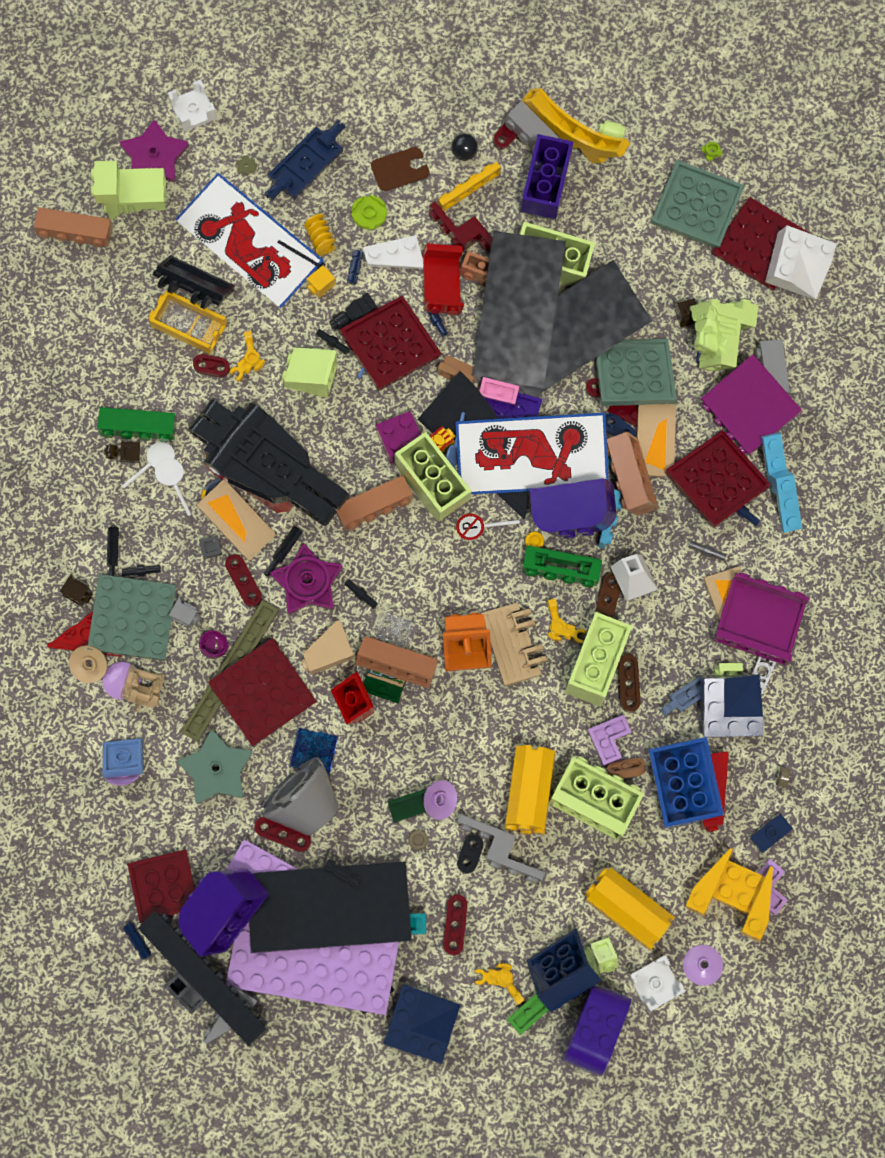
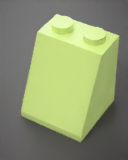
(311, 371)

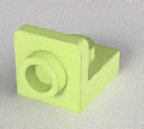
(728, 669)
(605, 955)

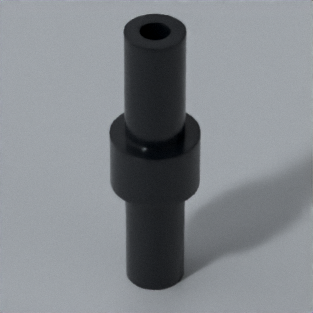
(332, 341)
(141, 570)
(361, 594)

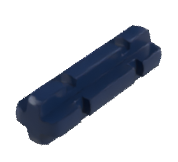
(355, 266)
(137, 941)

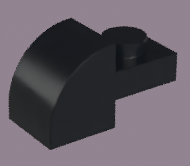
(184, 993)

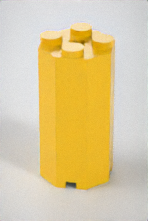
(530, 790)
(629, 908)

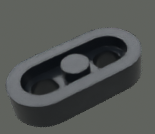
(470, 854)

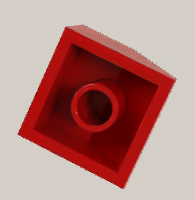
(353, 699)

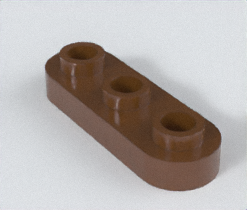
(608, 591)
(632, 675)

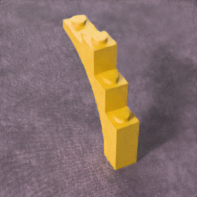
(593, 144)

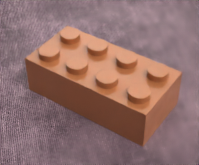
(631, 474)

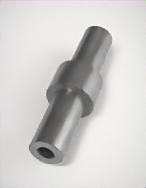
(707, 550)

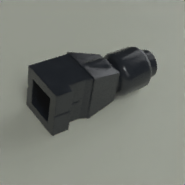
(353, 312)

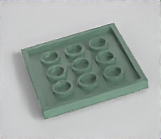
(697, 204)
(636, 373)
(131, 617)

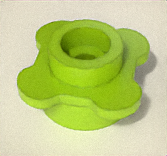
(711, 146)

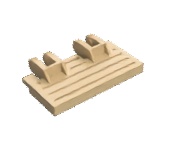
(510, 645)

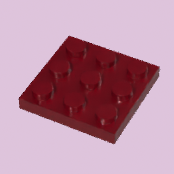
(161, 884)

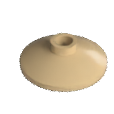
(82, 670)

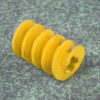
(320, 234)

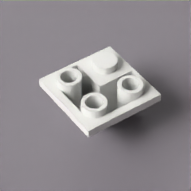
(633, 577)

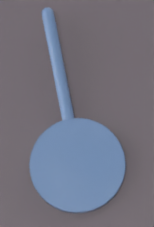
(452, 451)

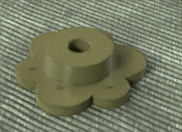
(245, 160)

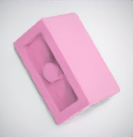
(499, 391)

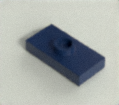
(771, 833)

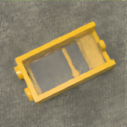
(187, 321)

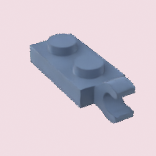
(684, 697)

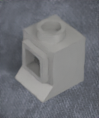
(185, 614)

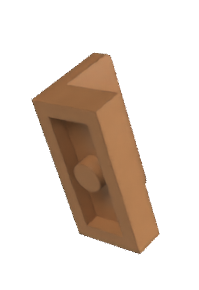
(450, 367)

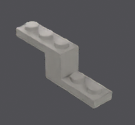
(500, 849)

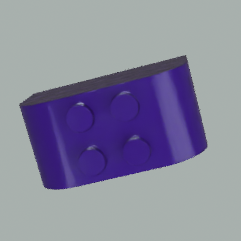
(546, 177)
(574, 508)
(220, 909)
(596, 1030)

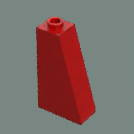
(720, 764)

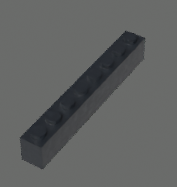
(203, 979)

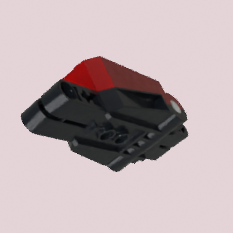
(265, 461)

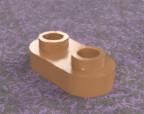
(627, 768)

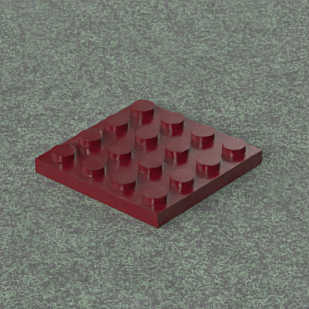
(752, 239)
(390, 343)
(718, 479)
(262, 692)

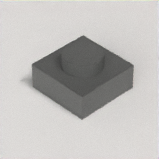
(210, 547)

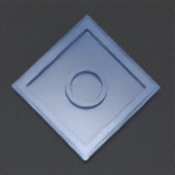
(123, 758)

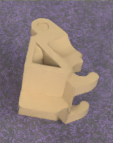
(140, 694)

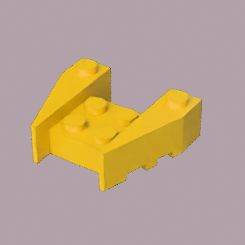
(737, 889)

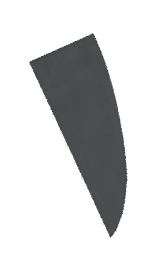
(446, 409)

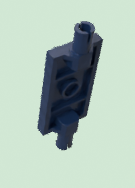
(305, 162)

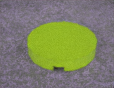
(369, 212)

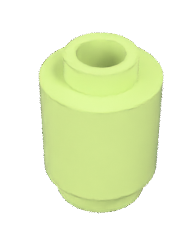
(612, 129)

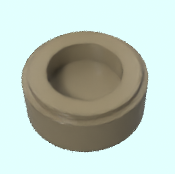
(783, 777)
(418, 840)

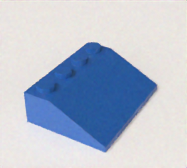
(686, 783)

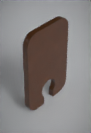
(395, 169)

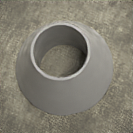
(303, 799)

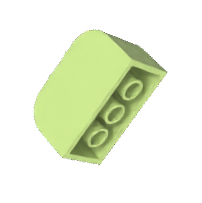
(576, 254)
(432, 477)

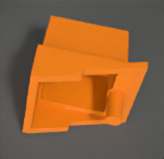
(466, 642)

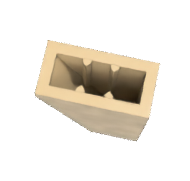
(328, 650)

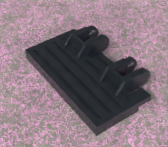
(191, 279)

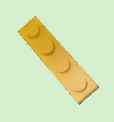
(474, 183)

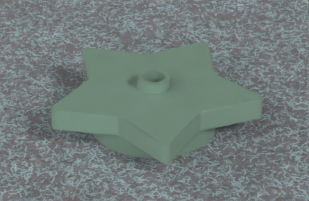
(226, 779)

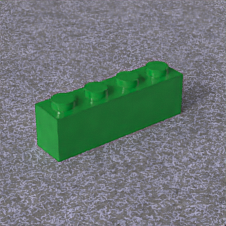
(136, 423)

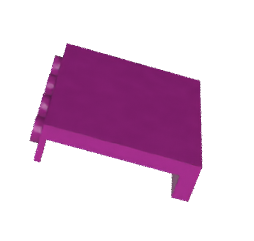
(750, 404)
(761, 618)

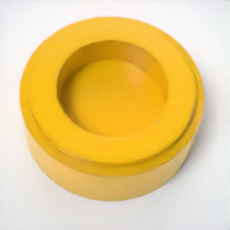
(534, 539)

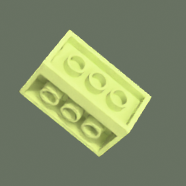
(598, 659)
(592, 810)

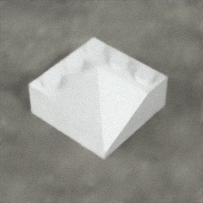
(800, 262)

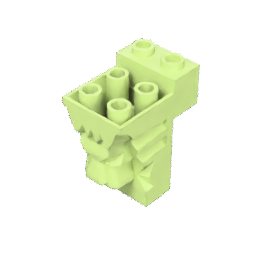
(128, 188)
(719, 331)

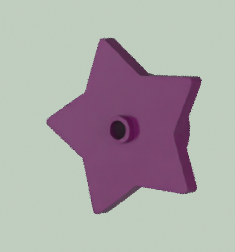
(155, 150)
(305, 567)

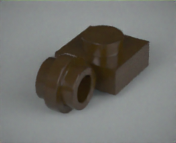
(128, 453)

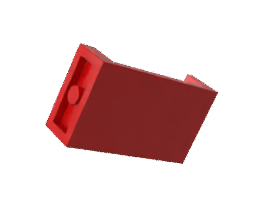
(442, 279)

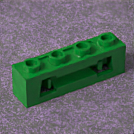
(535, 558)

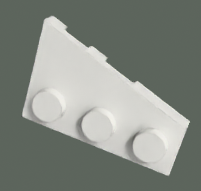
(396, 253)

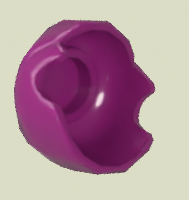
(208, 641)

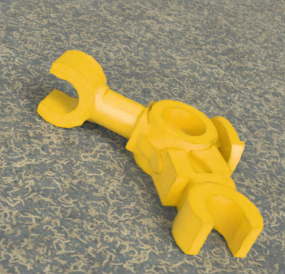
(250, 360)
(559, 627)
(502, 978)

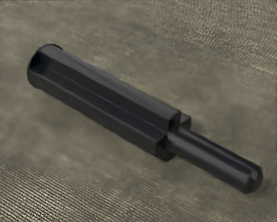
(284, 548)
(112, 549)

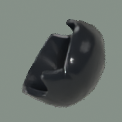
(464, 147)

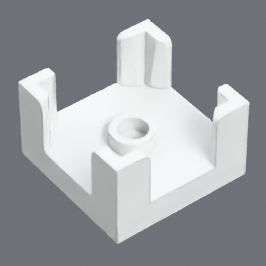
(192, 107)
(656, 984)

